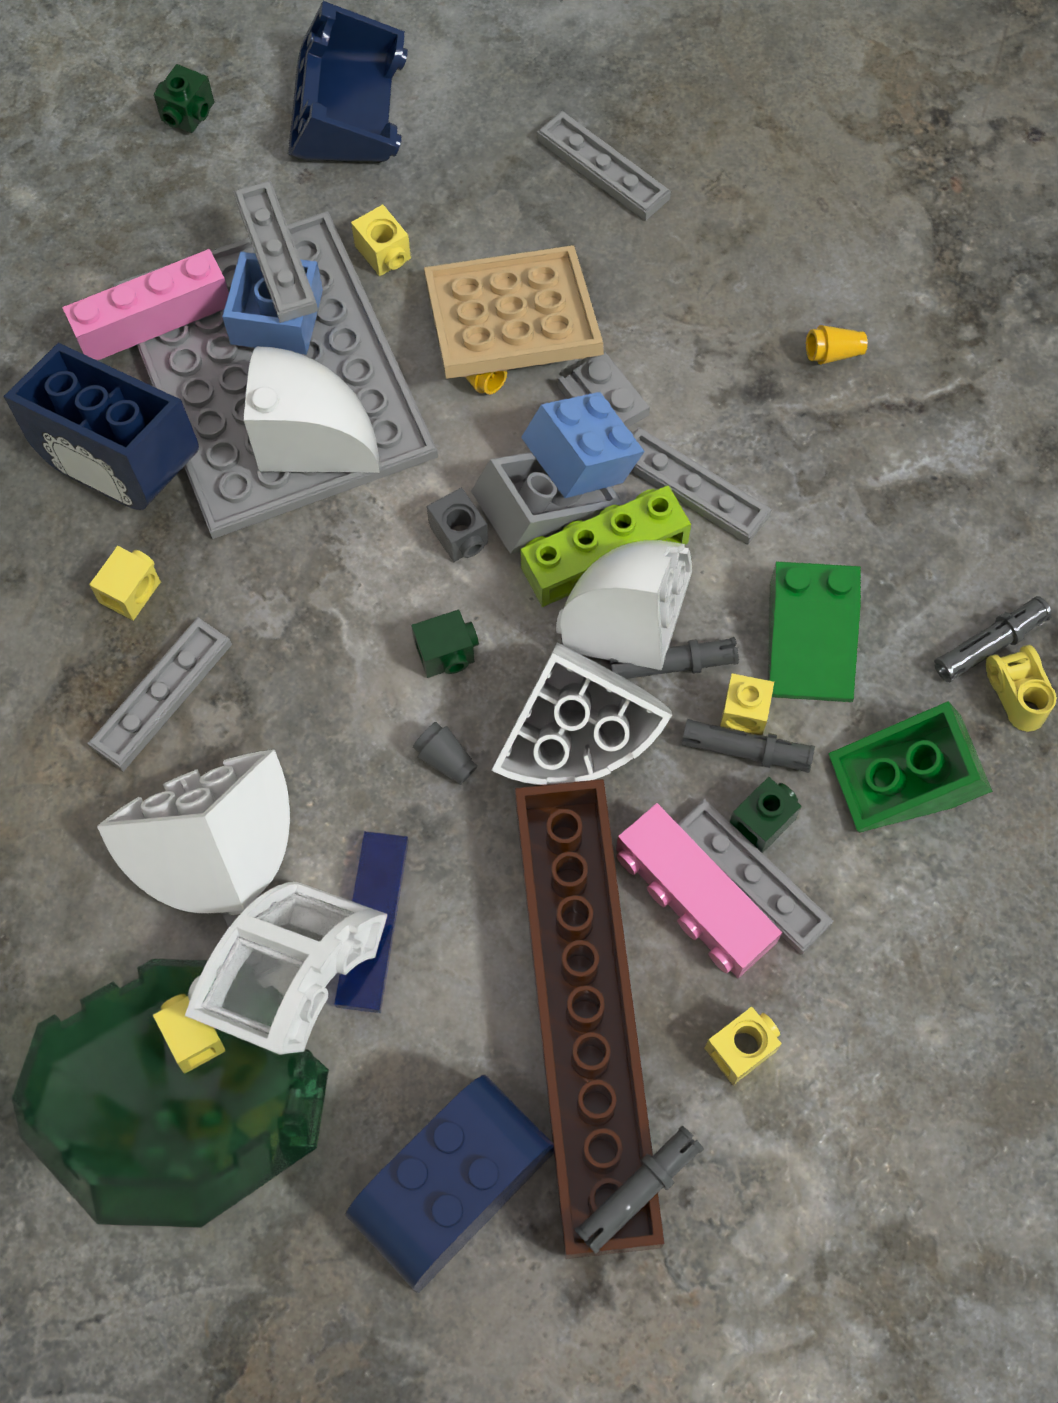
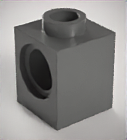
(453, 511)

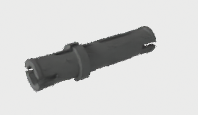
(1006, 630)
(685, 657)
(746, 745)
(639, 1189)

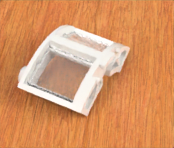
(277, 960)

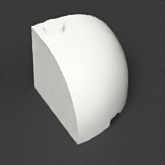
(305, 417)
(628, 603)
(579, 723)
(208, 837)

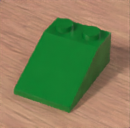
(814, 630)
(910, 769)

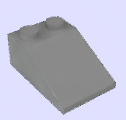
(527, 503)

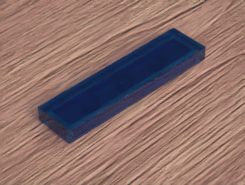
(378, 888)

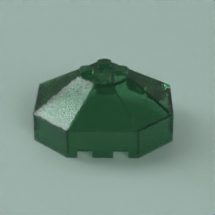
(139, 1134)

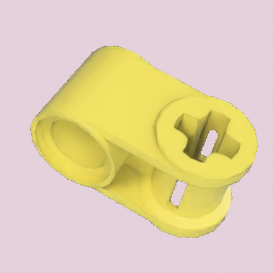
(1021, 679)

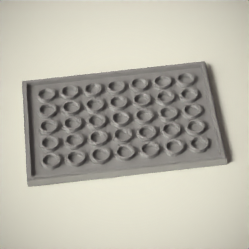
(212, 382)

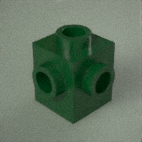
(184, 98)

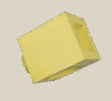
(381, 240)
(126, 582)
(747, 704)
(188, 1039)
(733, 1061)

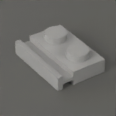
(605, 377)

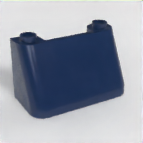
(345, 88)

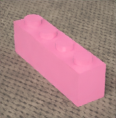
(148, 306)
(696, 891)

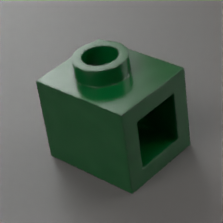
(445, 643)
(766, 813)

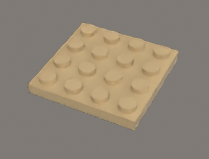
(512, 312)

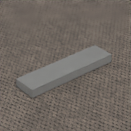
(603, 165)
(275, 251)
(699, 488)
(160, 694)
(757, 877)

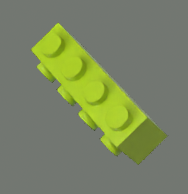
(560, 560)

